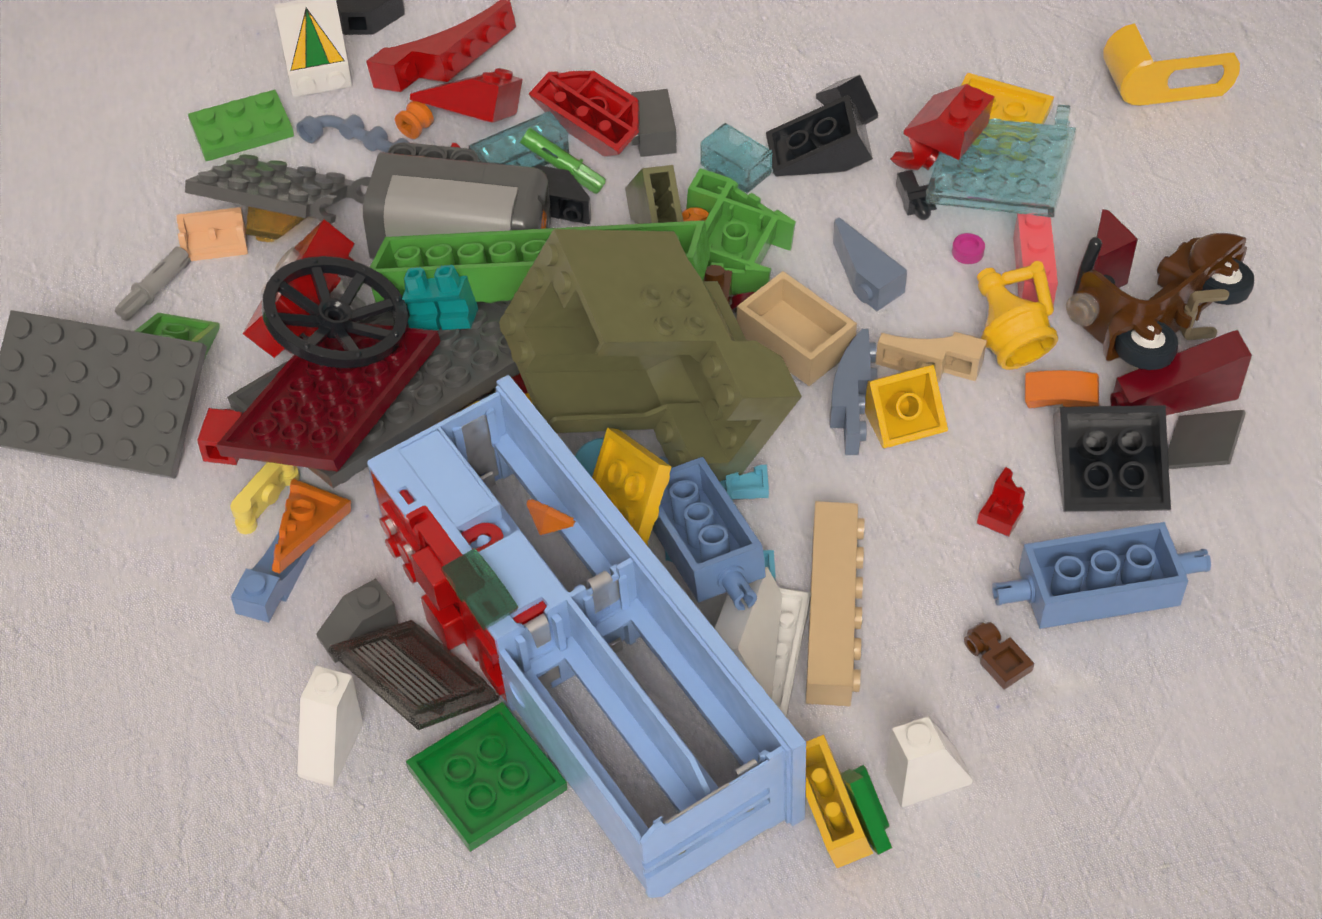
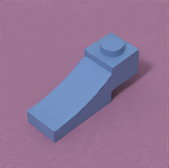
(263, 589)

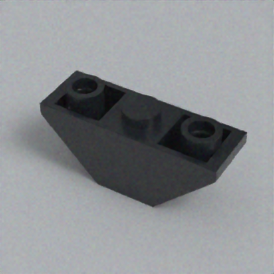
(368, 16)
(567, 196)

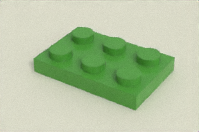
(240, 125)

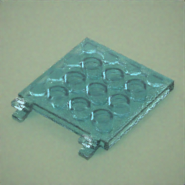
(1008, 168)

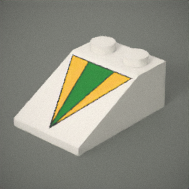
(313, 46)

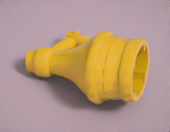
(1015, 326)

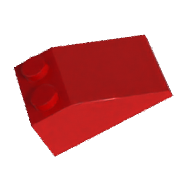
(483, 96)

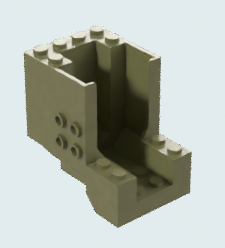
(635, 340)

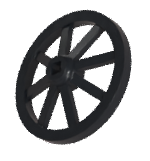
(334, 316)

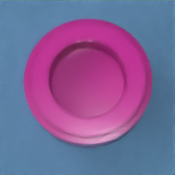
(968, 248)

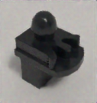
(913, 195)

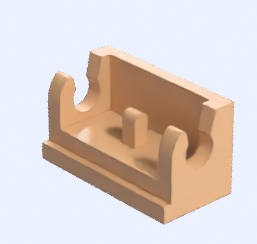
(213, 234)

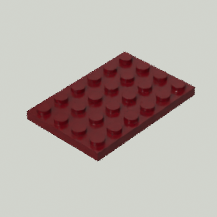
(322, 412)

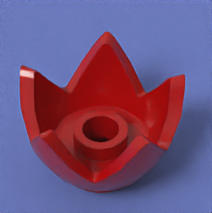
(921, 156)

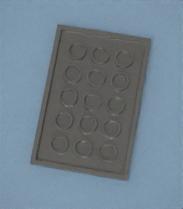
(97, 393)

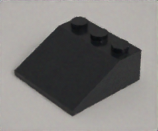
(1112, 458)

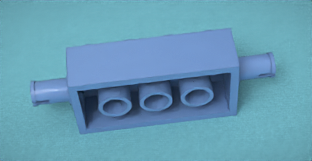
(708, 536)
(1102, 575)

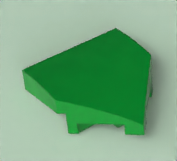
(868, 807)

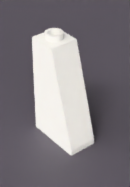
(754, 631)

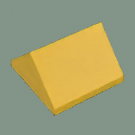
(905, 406)

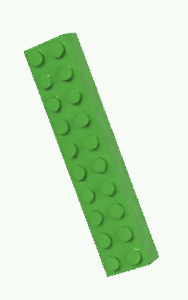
(501, 259)

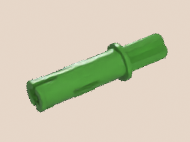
(581, 172)

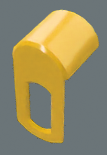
(1146, 81)

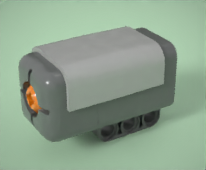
(449, 191)

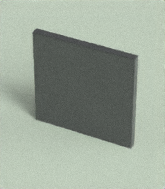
(1205, 439)

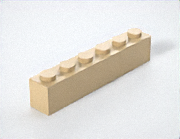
(833, 604)

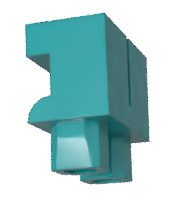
(439, 301)

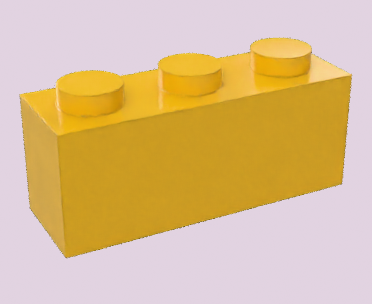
(833, 805)

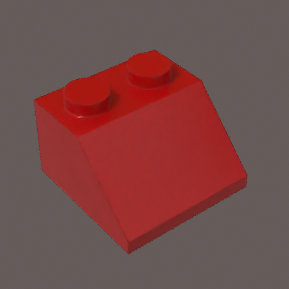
(952, 120)

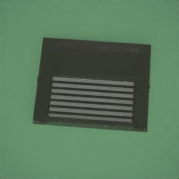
(414, 674)

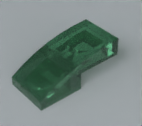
(479, 588)

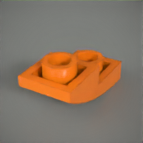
(1061, 387)

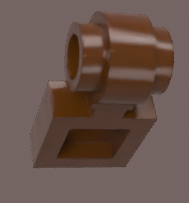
(1003, 660)

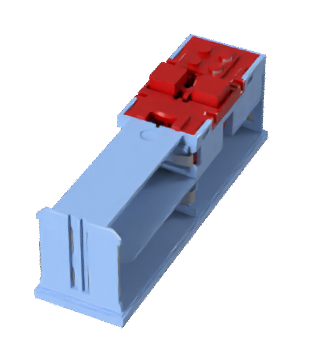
(441, 506)

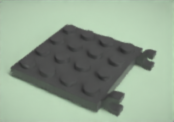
(276, 187)

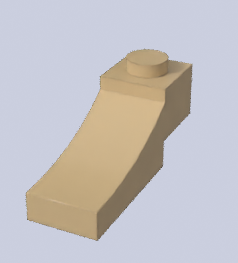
(954, 355)

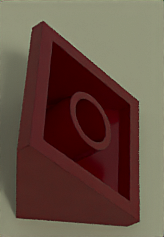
(1117, 249)

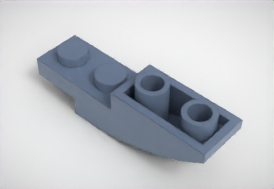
(850, 390)

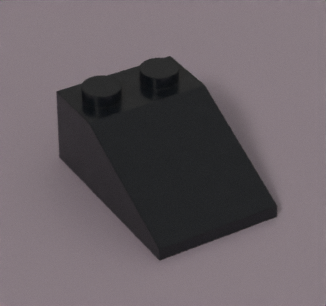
(821, 141)

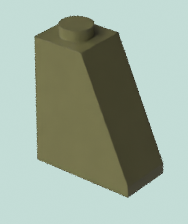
(654, 196)

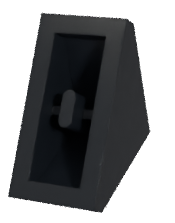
(858, 92)

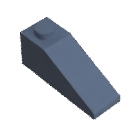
(870, 271)

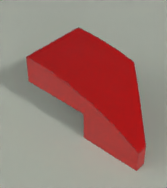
(1004, 505)

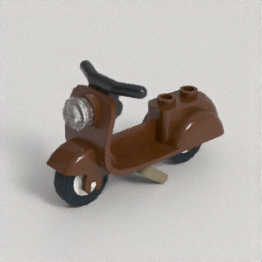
(1145, 330)

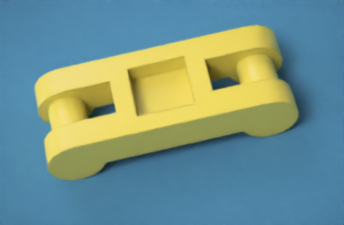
(260, 493)

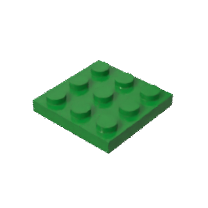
(486, 776)

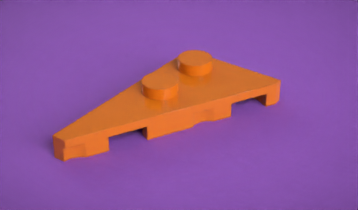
(306, 519)

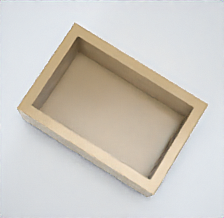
(796, 326)

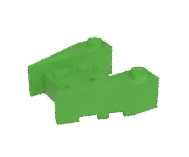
(739, 229)

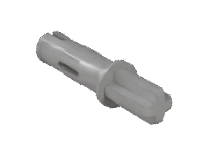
(160, 276)

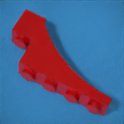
(443, 53)

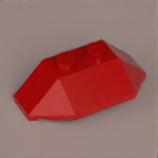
(590, 109)

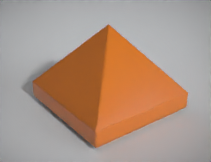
(547, 518)

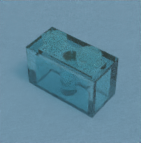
(736, 157)

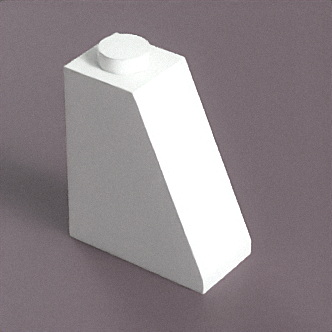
(327, 725)
(923, 763)

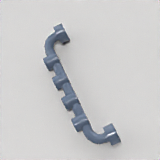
(312, 128)

